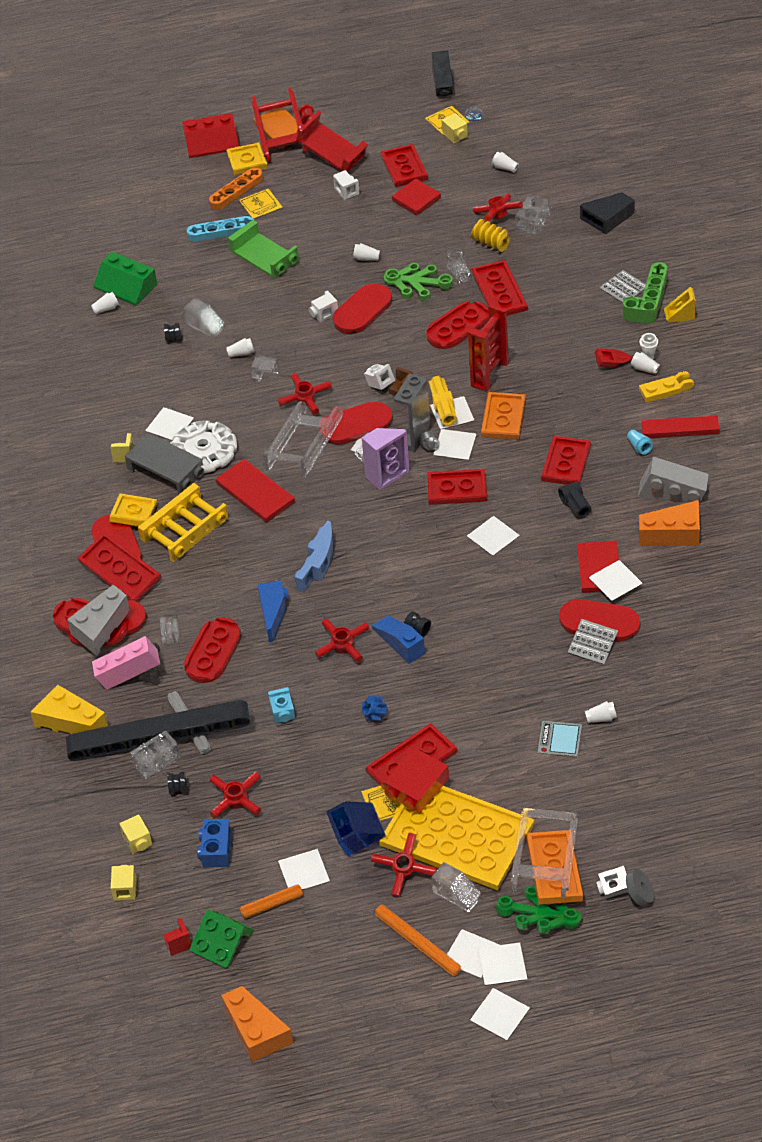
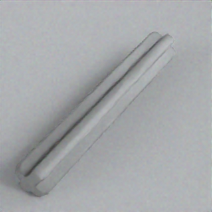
(178, 705)

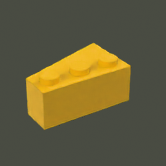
(67, 713)

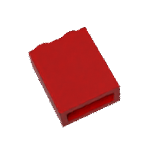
(416, 780)

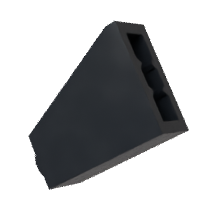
(442, 73)
(607, 211)

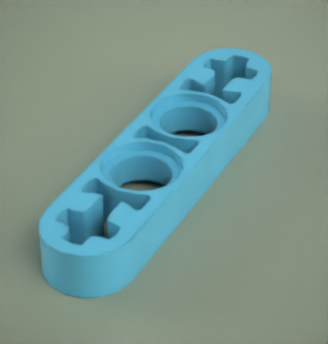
(195, 232)

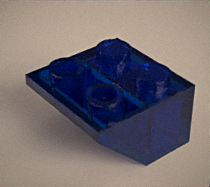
(355, 825)

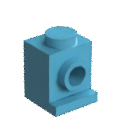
(281, 705)

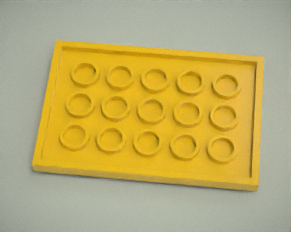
(460, 832)

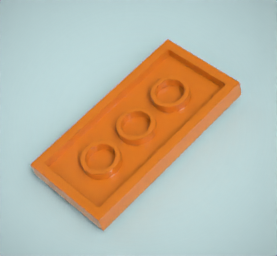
(550, 850)

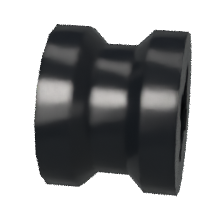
(172, 332)
(177, 783)

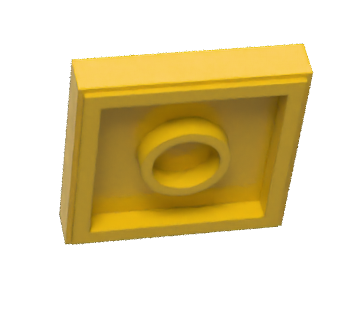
(246, 157)
(132, 509)

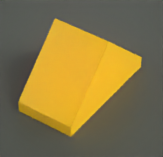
(682, 307)

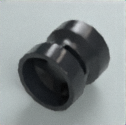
(421, 625)

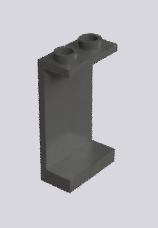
(415, 395)
(165, 461)

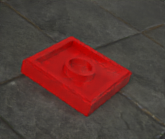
(416, 197)

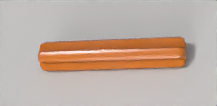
(271, 901)

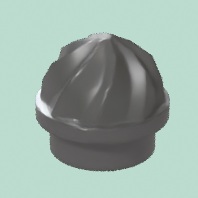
(429, 440)

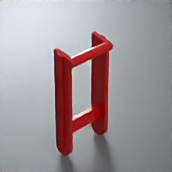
(279, 141)

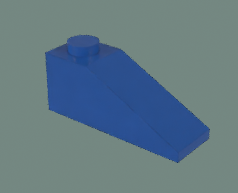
(273, 605)
(401, 638)

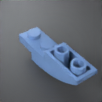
(319, 558)

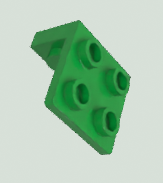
(219, 937)

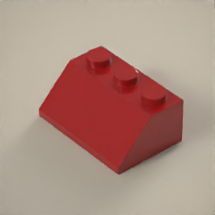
(210, 135)

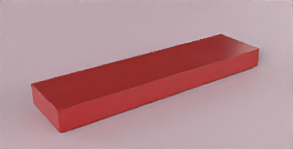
(680, 426)

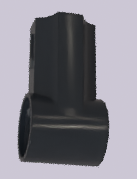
(573, 496)

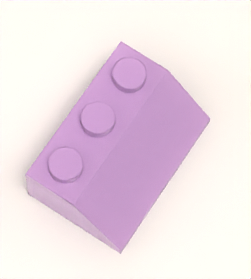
(385, 456)

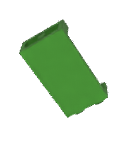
(261, 251)

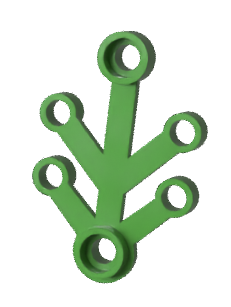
(396, 278)

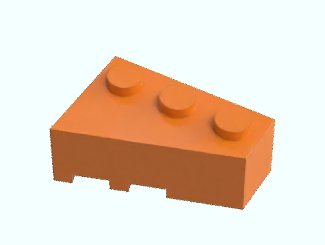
(670, 526)
(255, 1024)

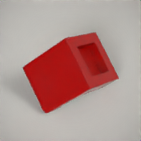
(178, 939)

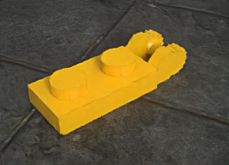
(666, 387)

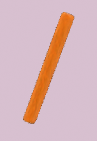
(418, 940)

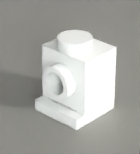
(346, 185)
(323, 307)
(377, 373)
(615, 875)

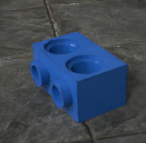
(217, 844)

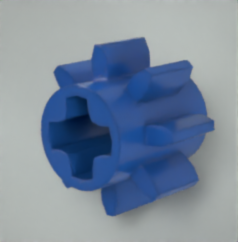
(374, 708)

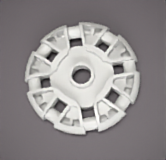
(199, 434)

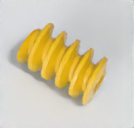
(490, 235)

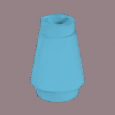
(640, 442)

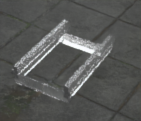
(299, 418)
(542, 872)

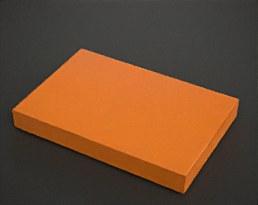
(278, 123)
(503, 415)

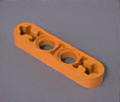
(220, 199)

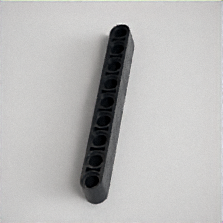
(179, 725)

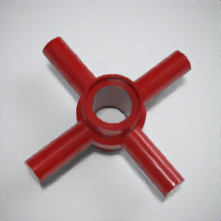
(497, 207)
(305, 393)
(342, 640)
(235, 795)
(403, 873)

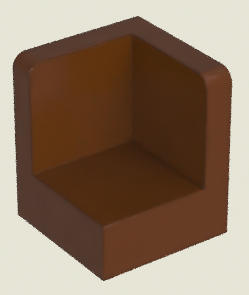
(401, 375)

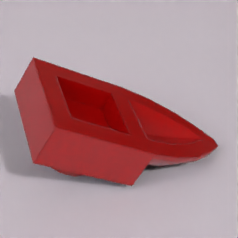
(611, 357)

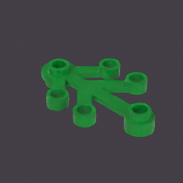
(563, 917)

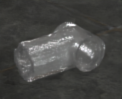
(457, 266)

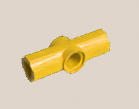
(442, 401)

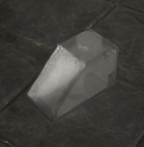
(203, 317)
(455, 887)

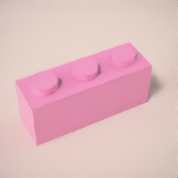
(126, 662)

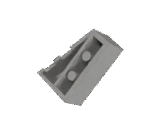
(672, 482)
(99, 618)

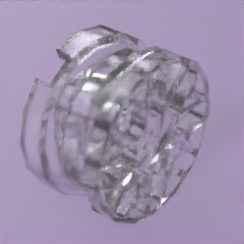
(169, 630)

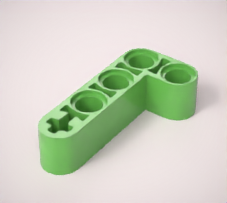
(647, 308)

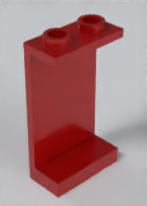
(329, 144)

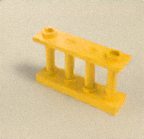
(173, 510)

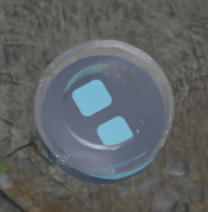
(473, 114)

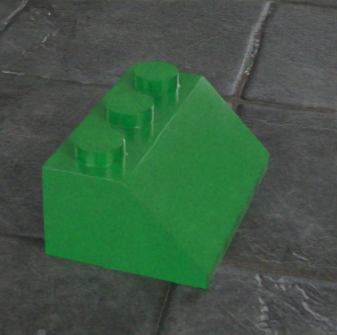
(125, 278)

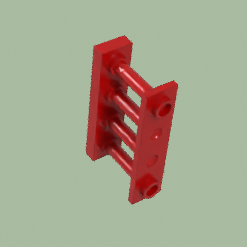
(481, 353)

